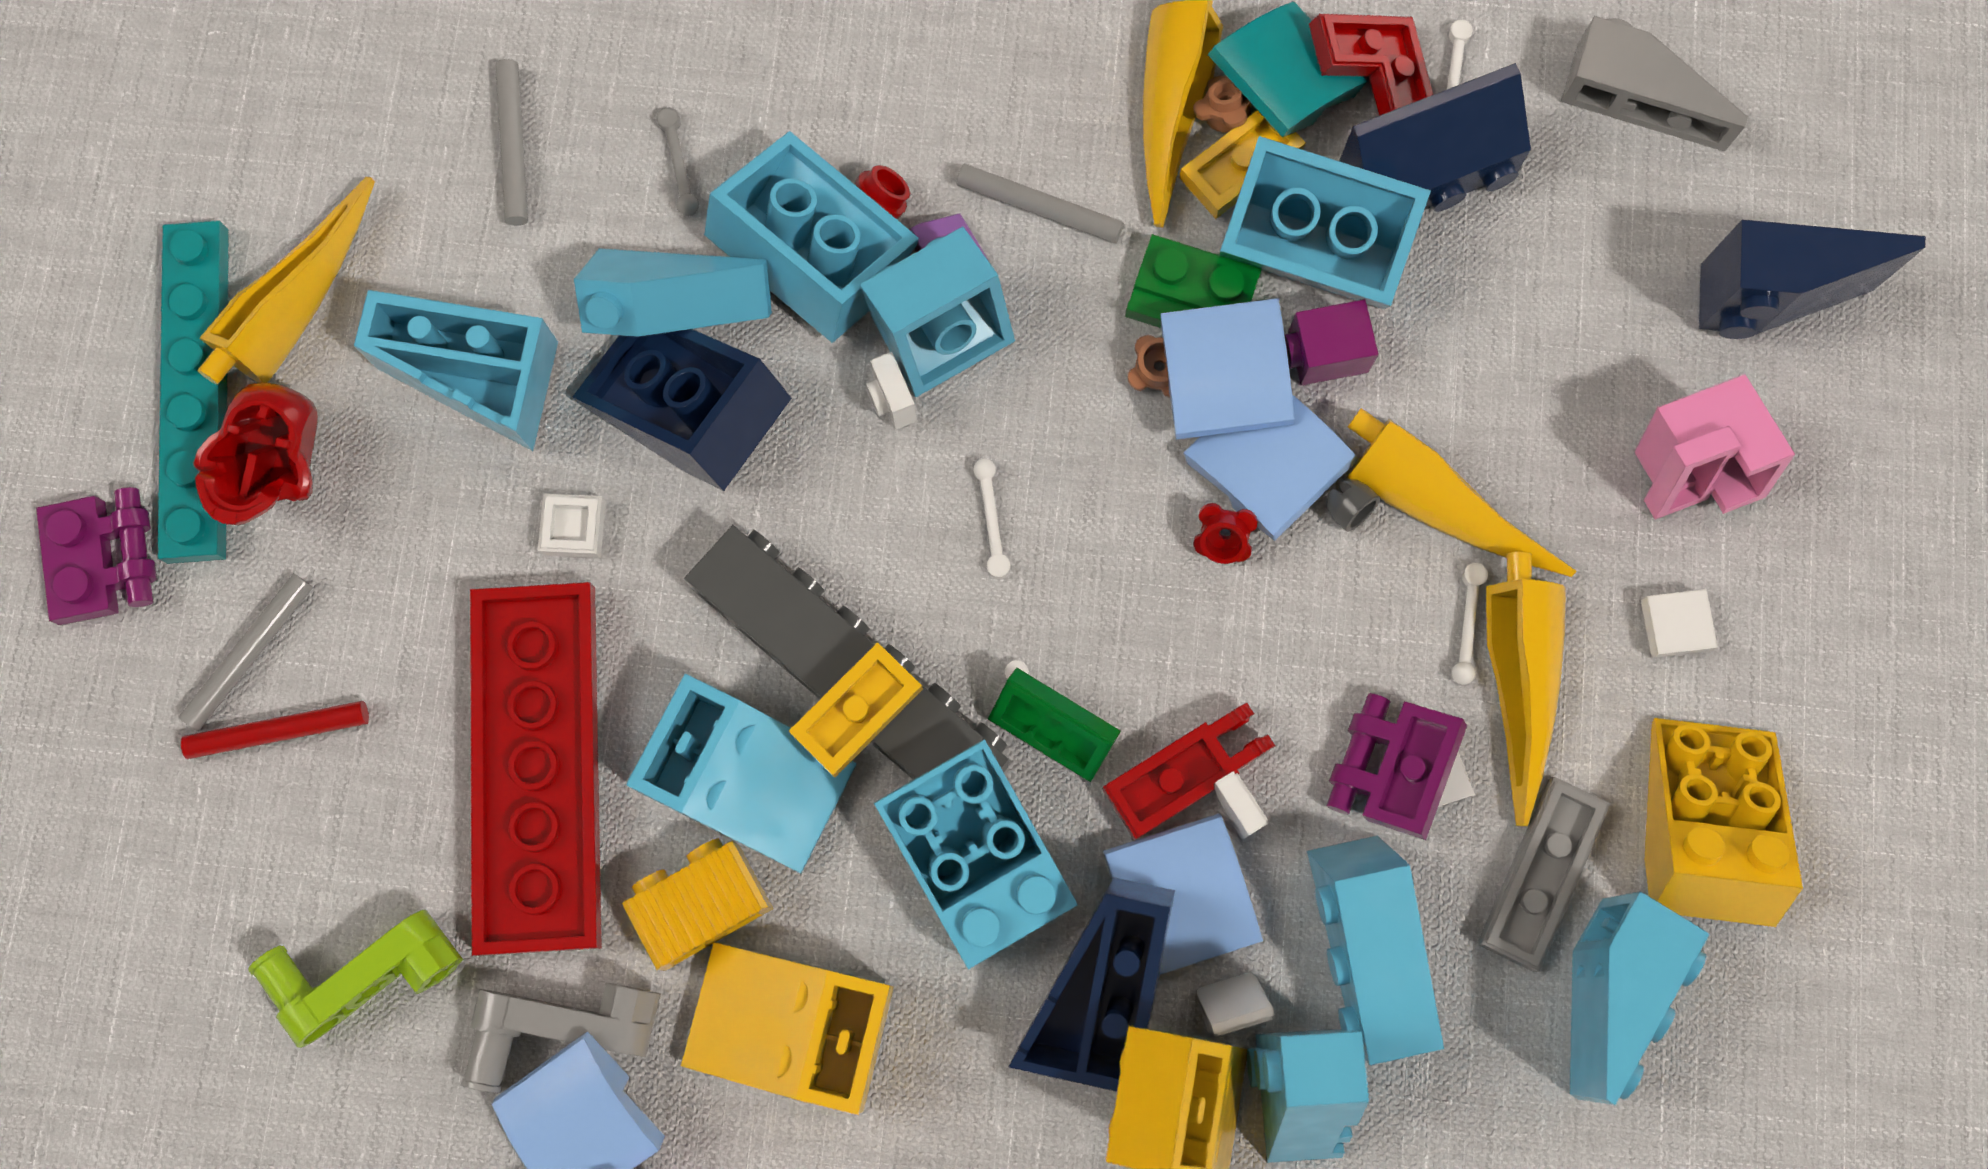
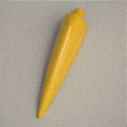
(1173, 81)
(274, 310)
(1430, 490)
(1527, 658)

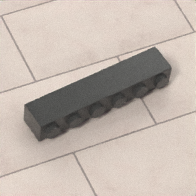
(820, 646)

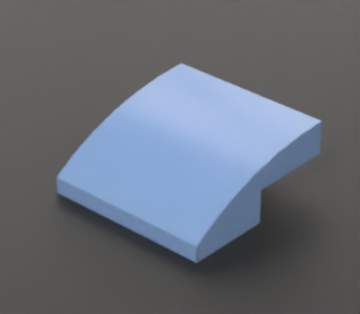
(1227, 369)
(1275, 468)
(1210, 898)
(576, 1113)

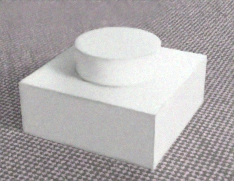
(890, 391)

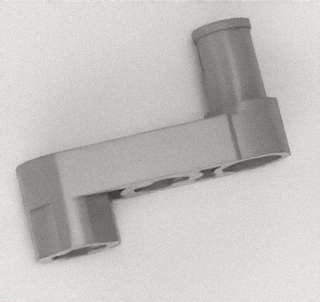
(619, 1027)

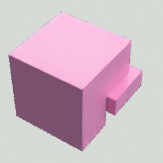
(1712, 445)

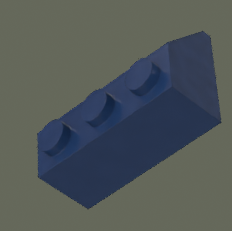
(1450, 139)

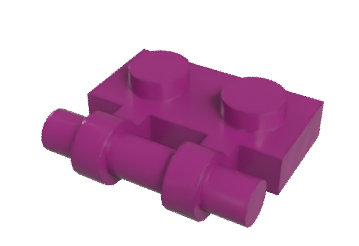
(79, 556)
(1412, 770)

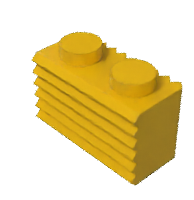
(696, 904)

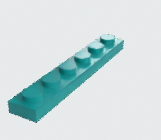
(189, 403)

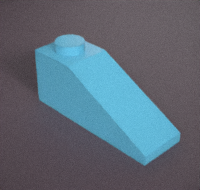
(668, 292)

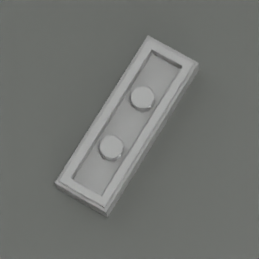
(1544, 874)

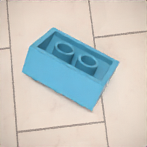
(1324, 223)
(811, 228)

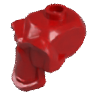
(257, 454)

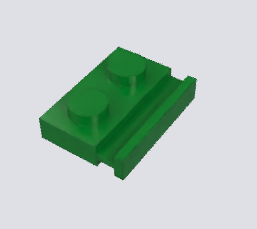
(1185, 279)

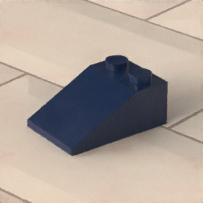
(1787, 271)
(686, 400)

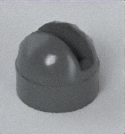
(1353, 505)

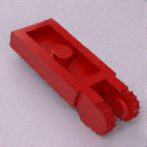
(1181, 773)

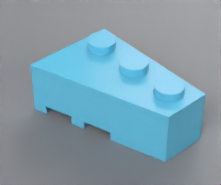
(465, 357)
(1376, 948)
(1309, 1091)

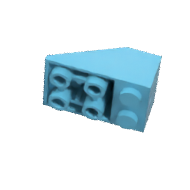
(738, 774)
(976, 854)
(1623, 988)

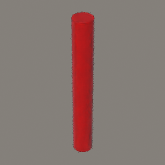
(274, 730)

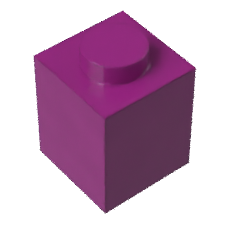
(1331, 342)

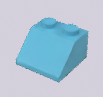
(939, 310)

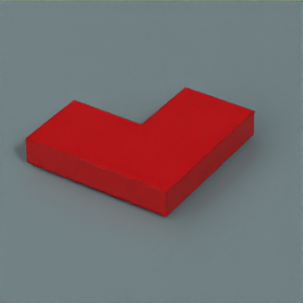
(1377, 48)

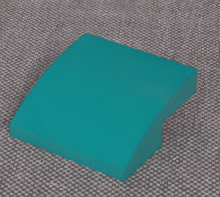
(1279, 69)

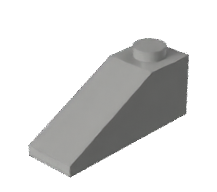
(1646, 84)

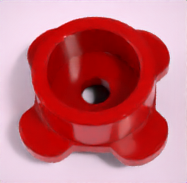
(1225, 548)

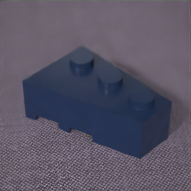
(1101, 989)

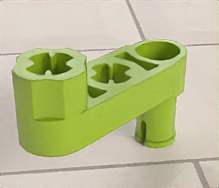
(409, 949)

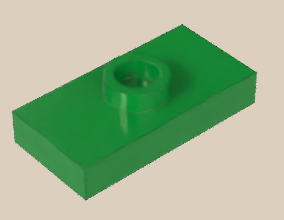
(1053, 724)

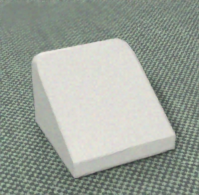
(1233, 1004)

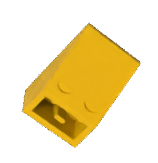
(1719, 824)
(788, 1028)
(1175, 1102)

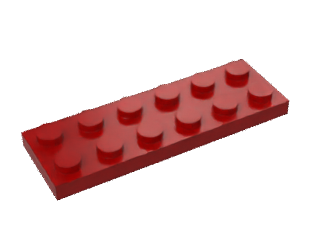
(534, 770)

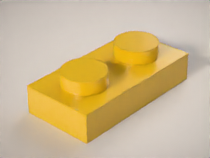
(1221, 169)
(856, 709)

